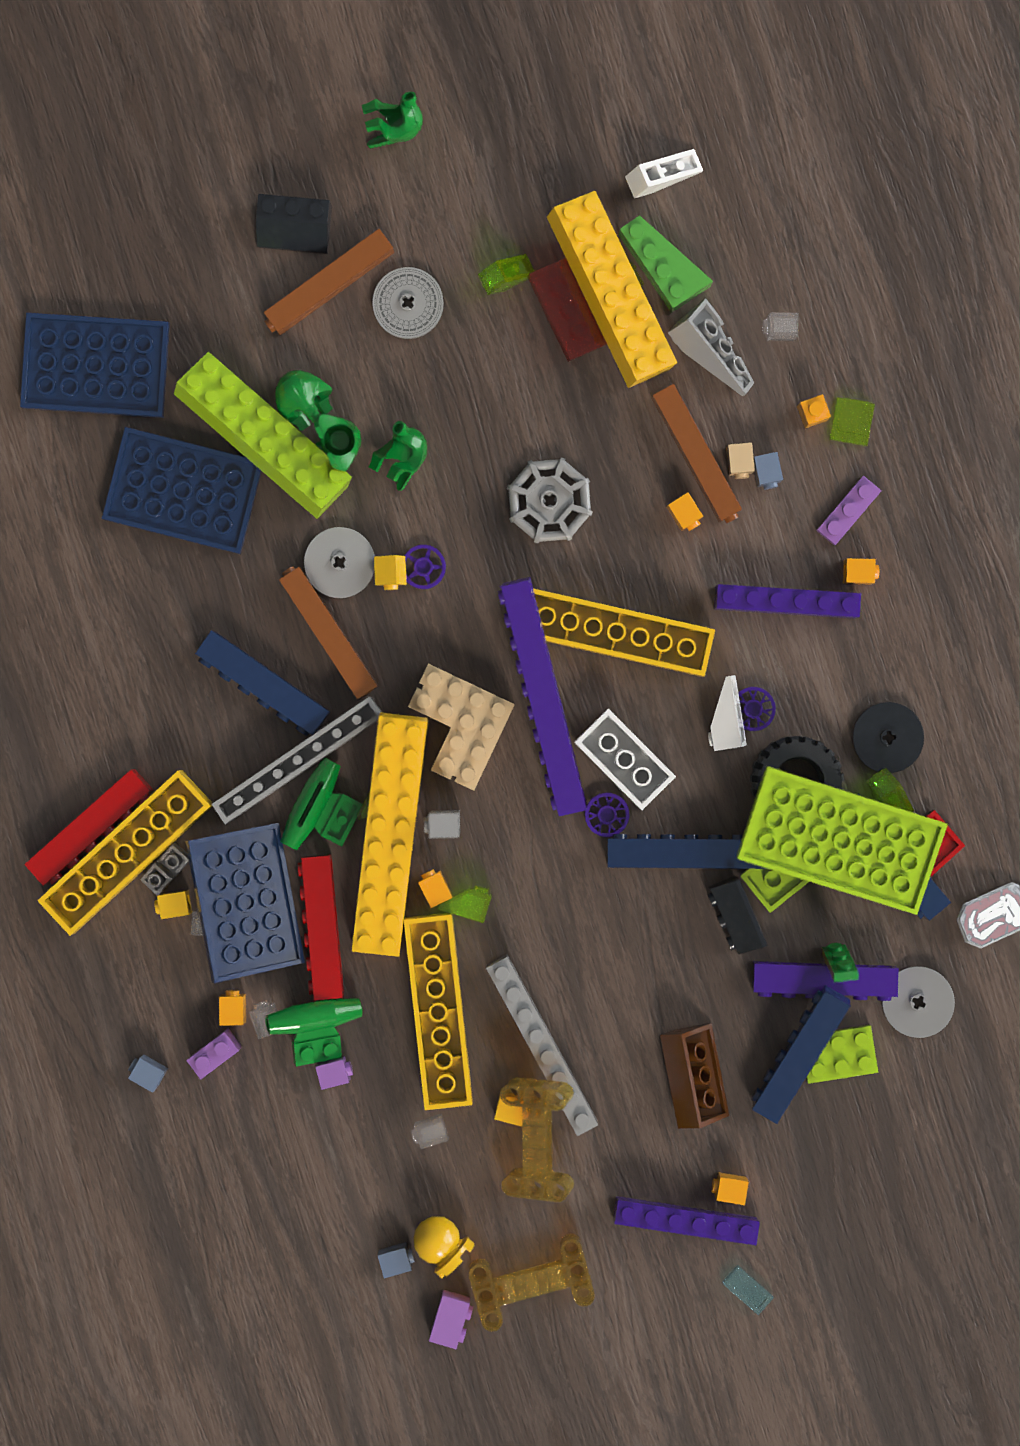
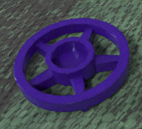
(424, 566)

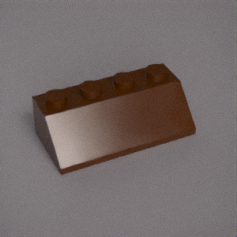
(694, 1076)

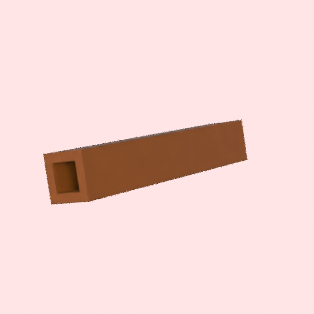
(328, 282)
(696, 454)
(328, 632)

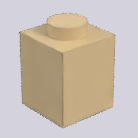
(740, 460)

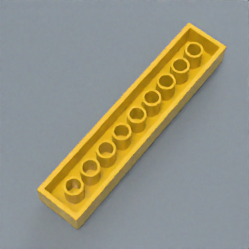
(389, 834)

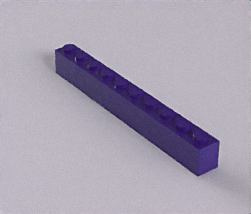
(543, 695)

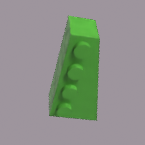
(663, 264)

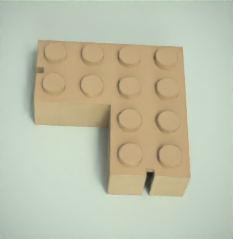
(474, 721)

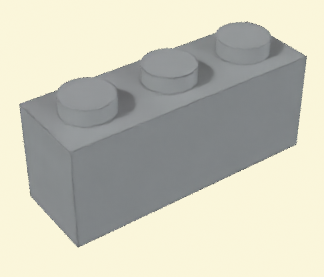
(443, 824)

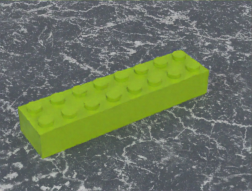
(261, 434)

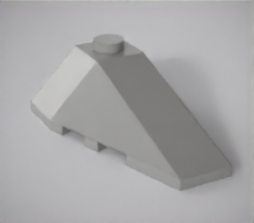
(704, 341)

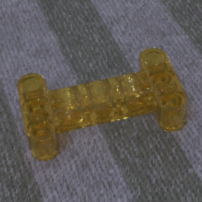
(537, 1139)
(531, 1282)

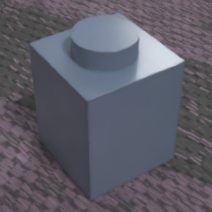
(767, 470)
(147, 1072)
(396, 1260)

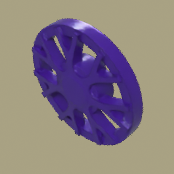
(754, 708)
(607, 814)

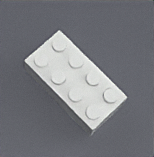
(624, 759)

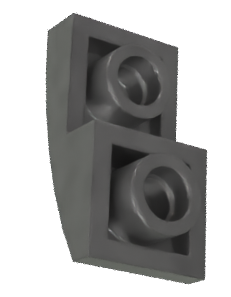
(165, 869)

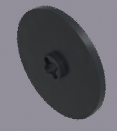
(899, 722)

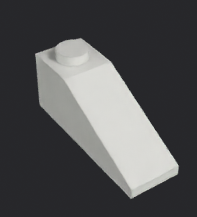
(663, 172)
(727, 723)

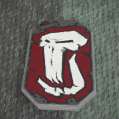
(991, 916)

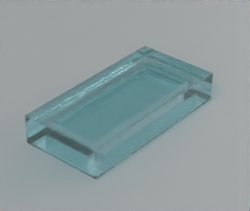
(748, 1289)

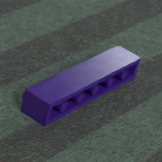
(787, 601)
(807, 978)
(686, 1220)

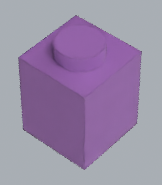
(334, 1072)

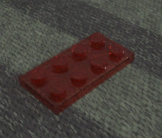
(567, 309)

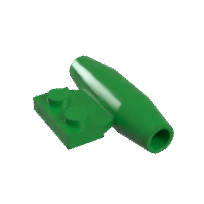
(321, 808)
(314, 1027)

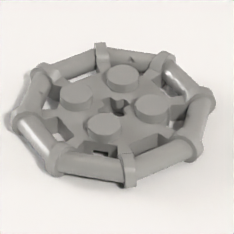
(563, 497)

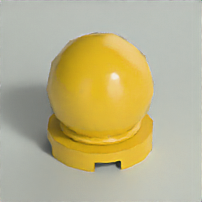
(439, 1243)

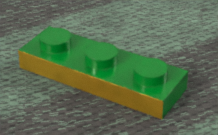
(839, 962)

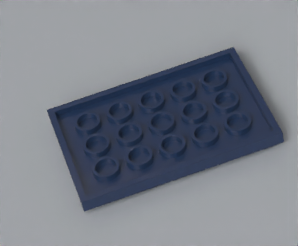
(94, 365)
(182, 490)
(245, 902)

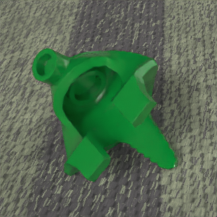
(403, 119)
(297, 392)
(338, 440)
(406, 446)

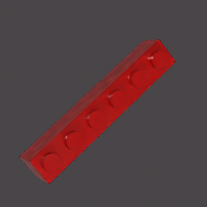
(88, 827)
(322, 927)

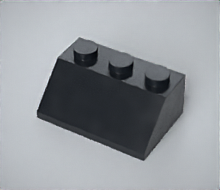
(293, 223)
(736, 916)

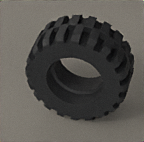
(798, 748)

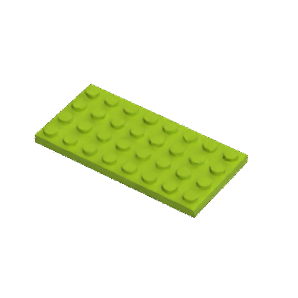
(841, 840)

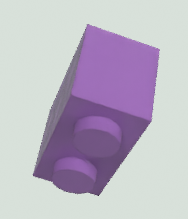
(214, 1053)
(450, 1318)

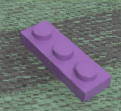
(848, 510)

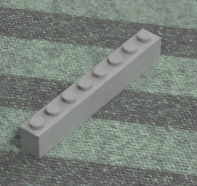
(297, 760)
(540, 1041)

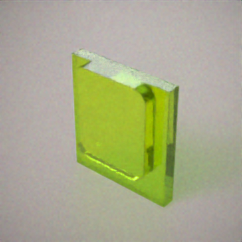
(852, 421)

